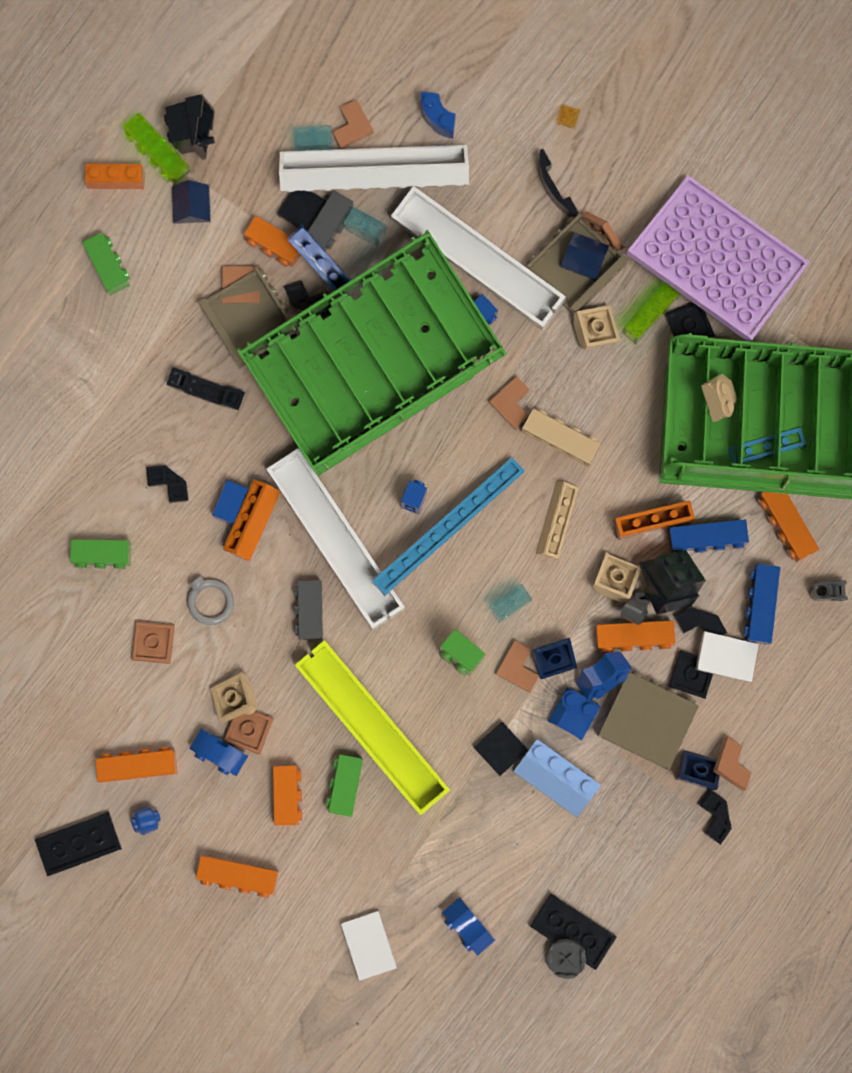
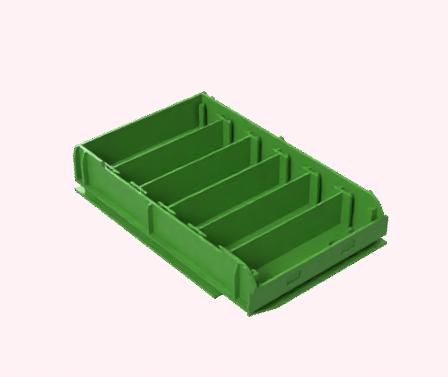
(373, 354)
(769, 402)

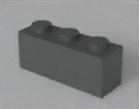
(331, 220)
(309, 610)

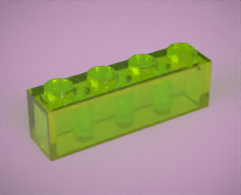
(156, 148)
(650, 313)

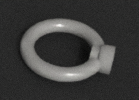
(199, 585)

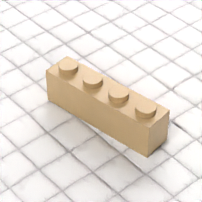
(560, 437)

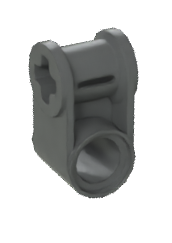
(831, 591)
(636, 608)

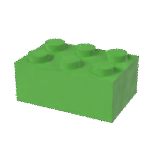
(461, 653)

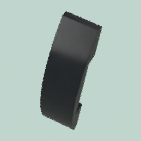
(565, 205)
(205, 390)

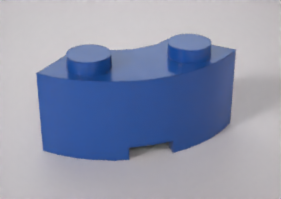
(436, 115)
(603, 675)
(218, 752)
(468, 926)

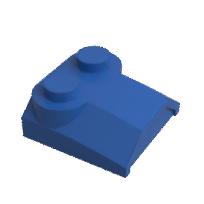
(574, 713)

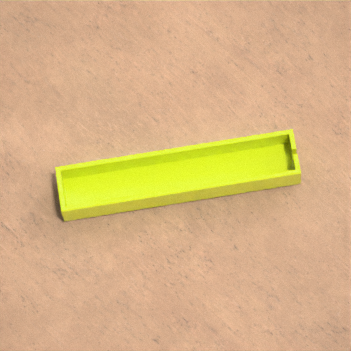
(372, 728)

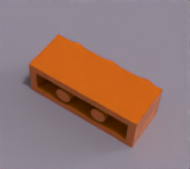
(114, 176)
(271, 241)
(287, 795)

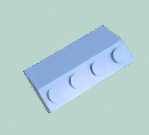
(557, 778)

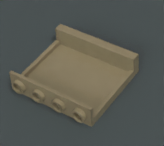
(577, 288)
(246, 321)
(648, 720)

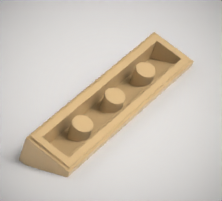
(557, 520)

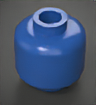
(145, 820)

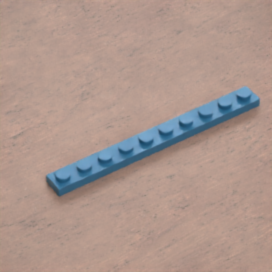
(448, 526)

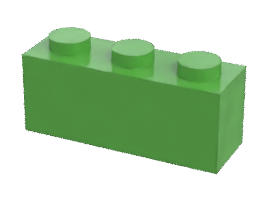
(107, 263)
(100, 553)
(344, 785)

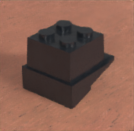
(190, 125)
(672, 581)

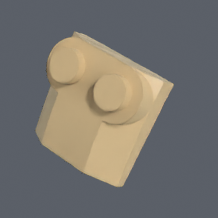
(595, 327)
(719, 397)
(616, 578)
(234, 697)

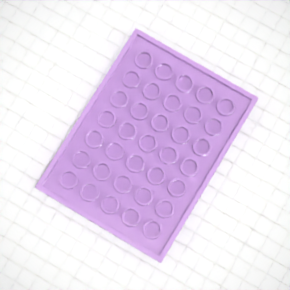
(718, 258)

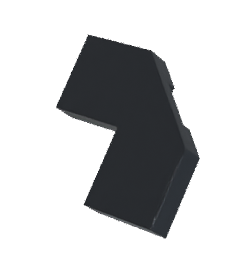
(300, 299)
(176, 485)
(694, 617)
(721, 823)

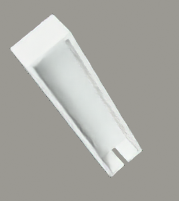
(374, 168)
(479, 258)
(334, 537)

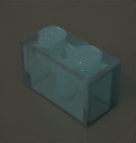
(313, 138)
(365, 226)
(510, 603)

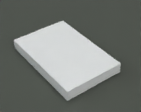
(727, 656)
(368, 945)

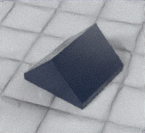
(191, 202)
(584, 256)
(554, 658)
(698, 771)

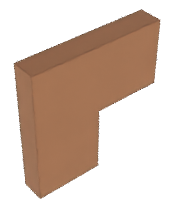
(357, 127)
(604, 229)
(506, 402)
(513, 669)
(727, 764)

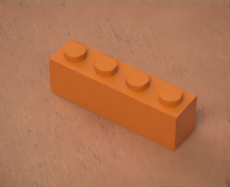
(251, 520)
(654, 520)
(789, 525)
(633, 636)
(136, 766)
(237, 875)

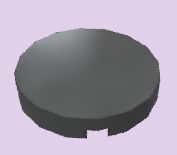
(566, 958)

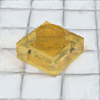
(568, 116)

